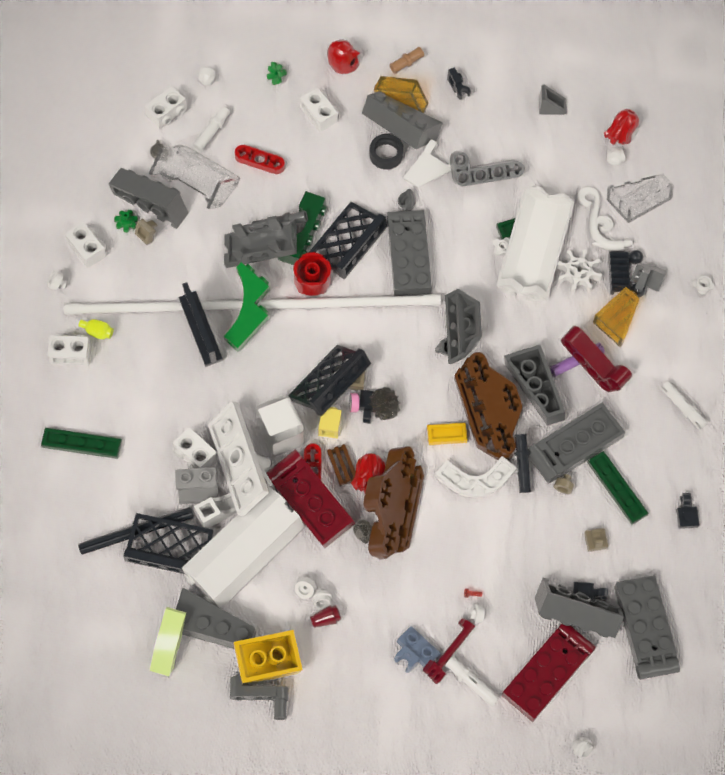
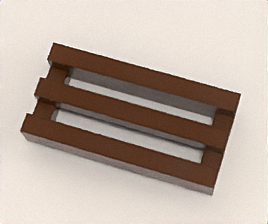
(337, 450)

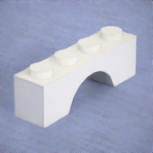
(218, 509)

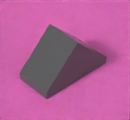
(551, 102)

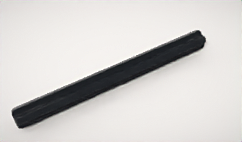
(124, 534)

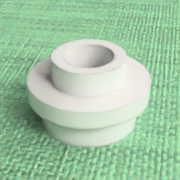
(476, 614)

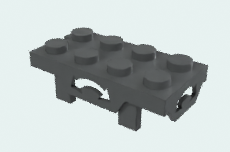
(260, 244)

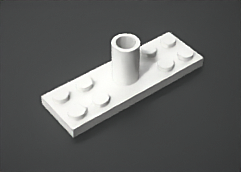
(238, 459)

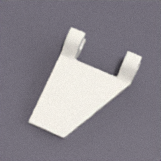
(427, 167)

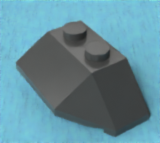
(462, 324)

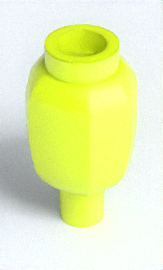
(97, 328)

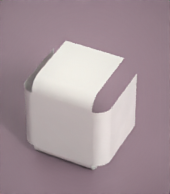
(282, 426)

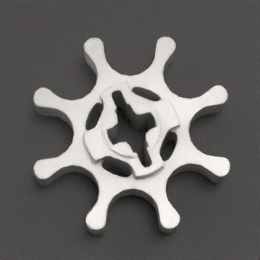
(578, 264)

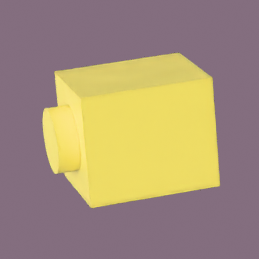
(330, 423)

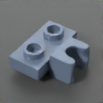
(415, 649)

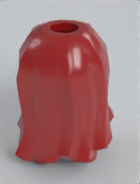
(622, 127)
(366, 467)

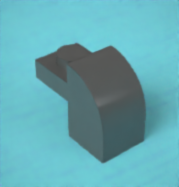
(648, 276)

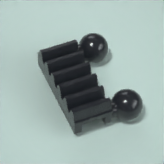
(619, 270)

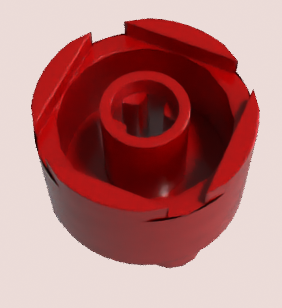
(312, 274)

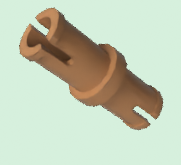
(406, 60)

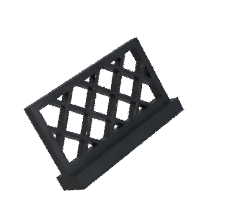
(361, 244)
(200, 326)
(334, 385)
(162, 561)

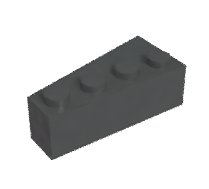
(402, 120)
(150, 196)
(577, 610)

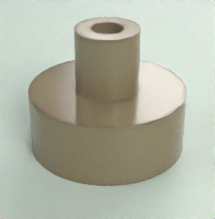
(564, 484)

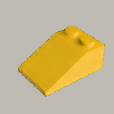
(268, 657)

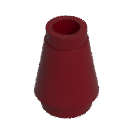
(327, 616)

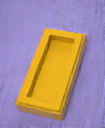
(446, 433)

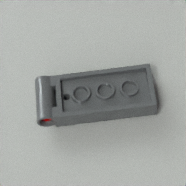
(409, 252)
(575, 443)
(647, 627)

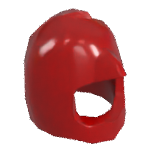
(340, 56)

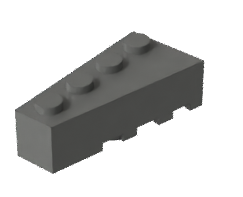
(535, 379)
(210, 622)

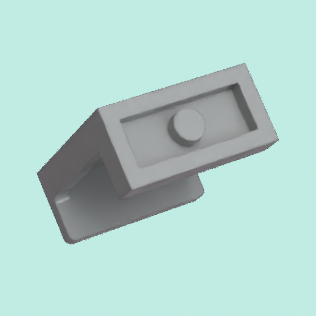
(196, 484)

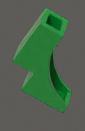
(251, 316)

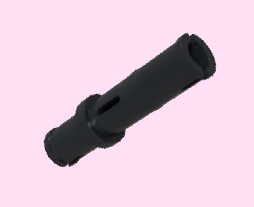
(522, 463)

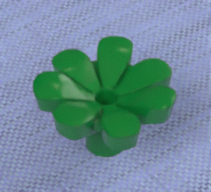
(276, 73)
(125, 220)

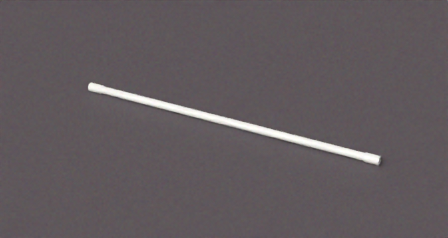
(425, 300)

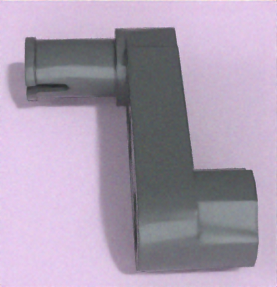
(278, 694)

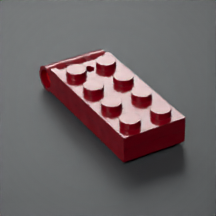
(310, 498)
(548, 671)

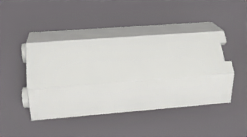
(535, 244)
(242, 549)

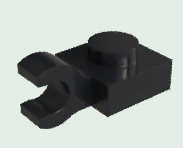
(455, 80)
(364, 405)
(687, 515)
(588, 589)

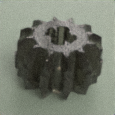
(384, 403)

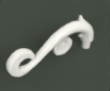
(606, 222)

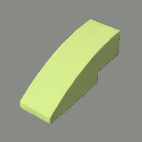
(168, 641)

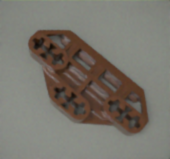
(493, 406)
(395, 502)

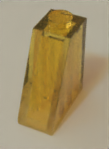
(403, 90)
(617, 315)

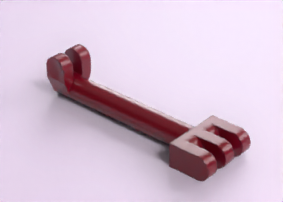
(434, 669)

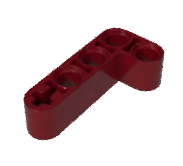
(593, 360)

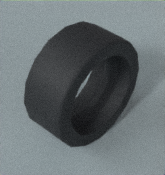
(386, 139)

